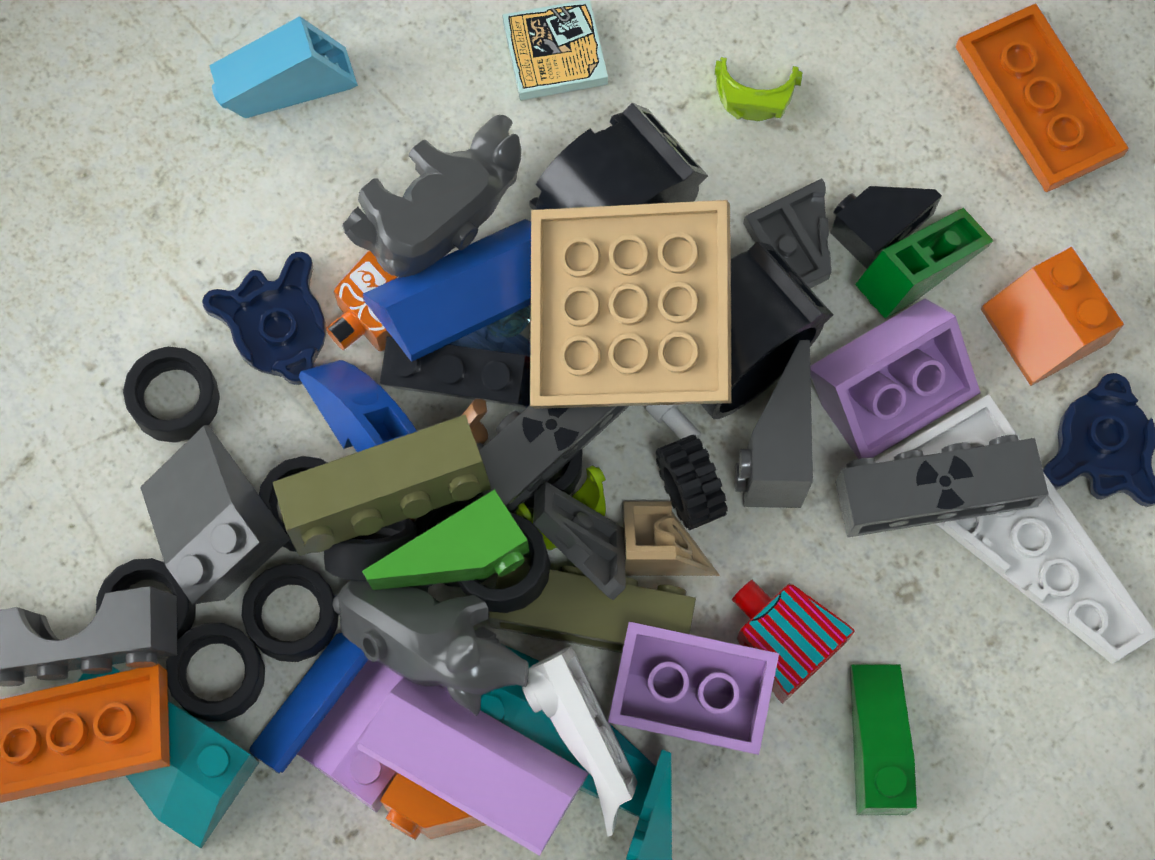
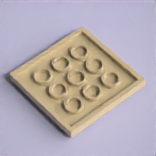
(631, 305)

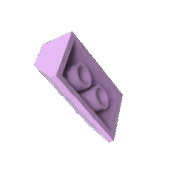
(896, 378)
(693, 688)
(335, 740)

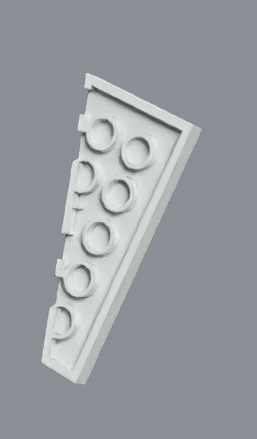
(1041, 547)

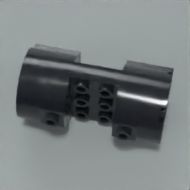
(645, 164)

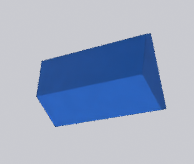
(457, 292)

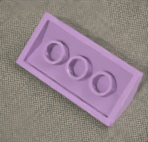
(473, 762)

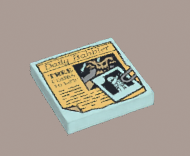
(555, 49)

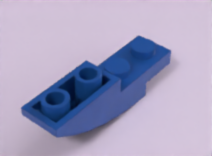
(355, 405)

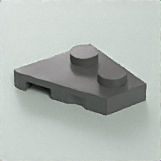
(797, 231)
(583, 536)

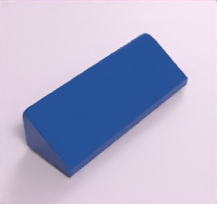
(308, 704)

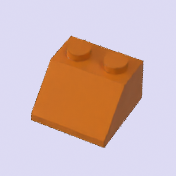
(1052, 316)
(420, 811)

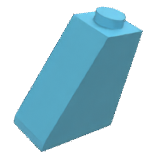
(282, 70)

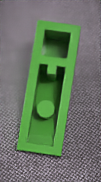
(460, 548)

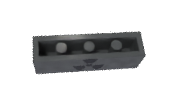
(536, 446)
(940, 486)

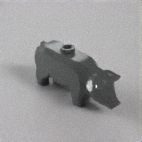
(441, 205)
(429, 639)

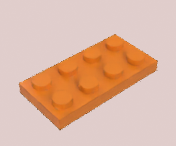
(1041, 97)
(84, 732)

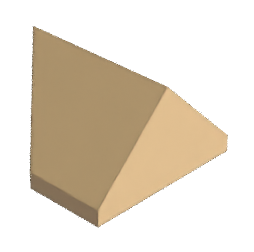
(659, 543)

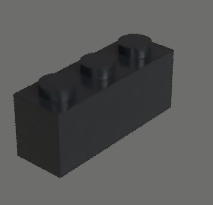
(460, 373)

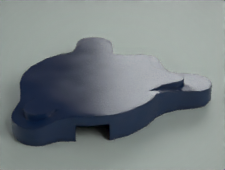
(273, 322)
(1106, 442)

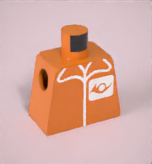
(357, 316)

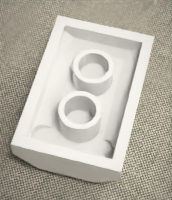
(567, 698)

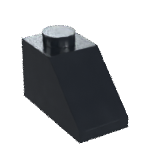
(881, 218)

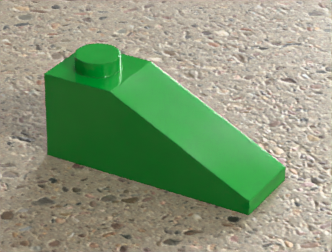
(922, 262)
(881, 741)

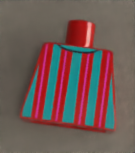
(793, 627)

